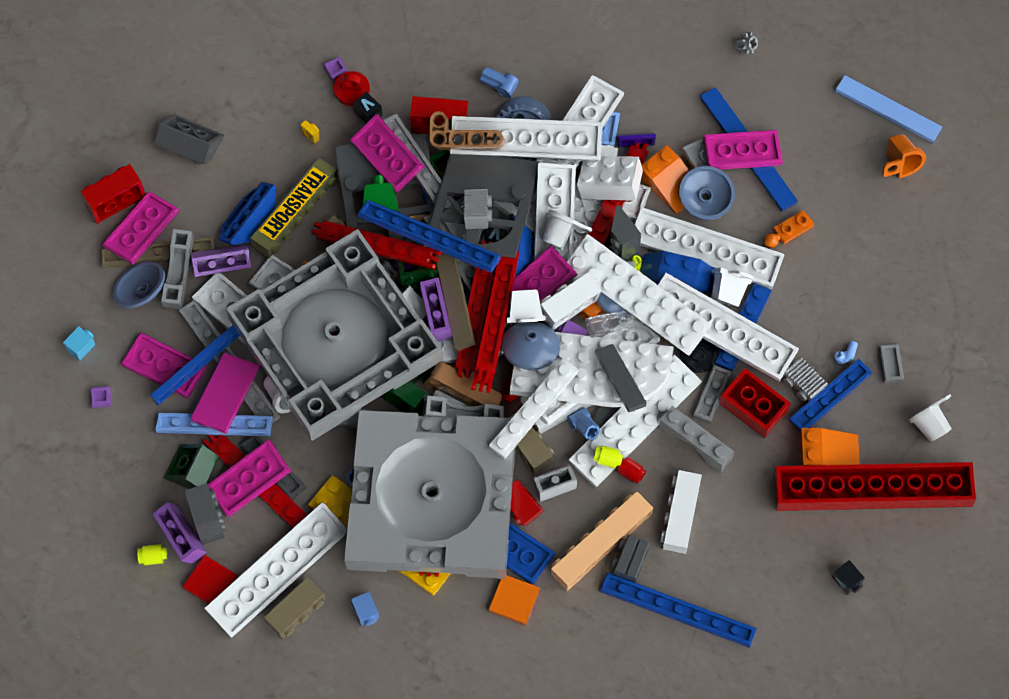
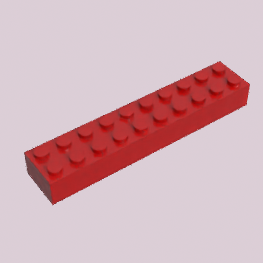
(874, 486)

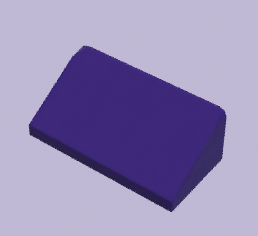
(627, 140)

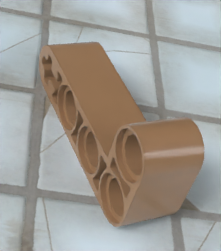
(466, 144)
(446, 378)

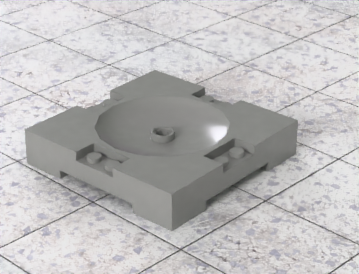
(327, 375)
(403, 528)

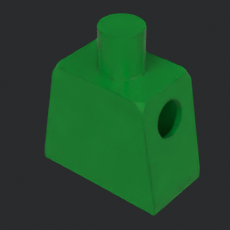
(381, 193)

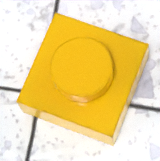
(310, 131)

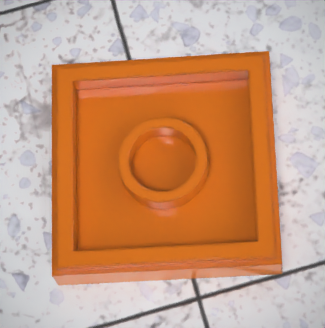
(514, 599)

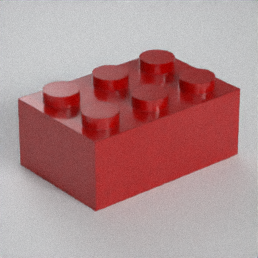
(424, 107)
(113, 193)
(754, 403)

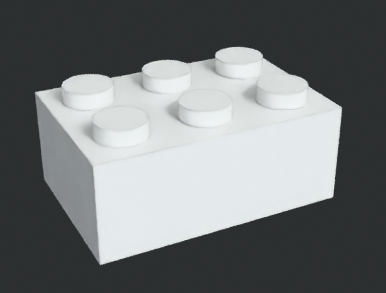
(610, 178)
(569, 300)

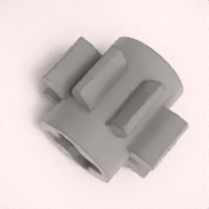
(746, 43)

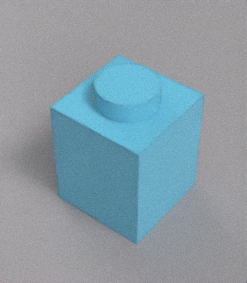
(79, 343)

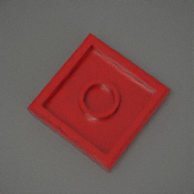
(209, 580)

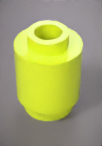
(607, 456)
(152, 554)

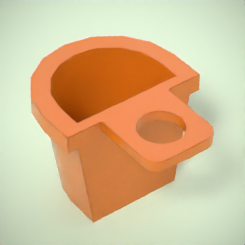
(903, 156)

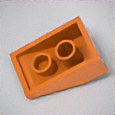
(664, 175)
(828, 447)

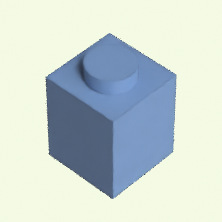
(365, 609)

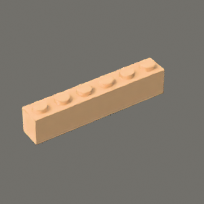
(601, 541)

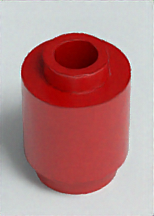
(631, 470)

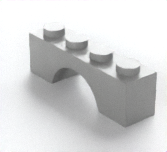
(177, 276)
(441, 407)
(711, 449)

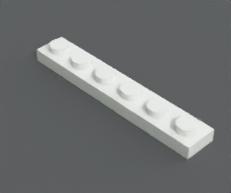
(533, 408)

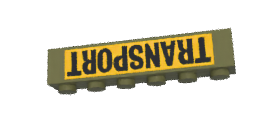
(294, 208)

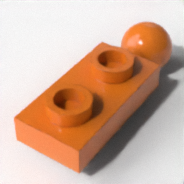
(789, 229)

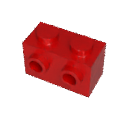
(524, 504)

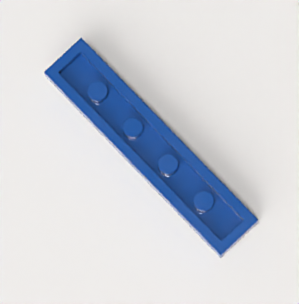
(751, 310)
(831, 396)

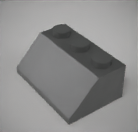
(188, 139)
(624, 236)

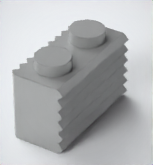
(476, 208)
(804, 380)
(555, 483)

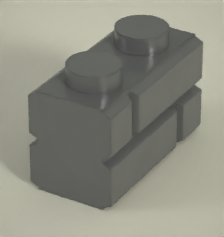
(631, 558)

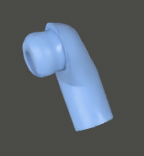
(848, 355)

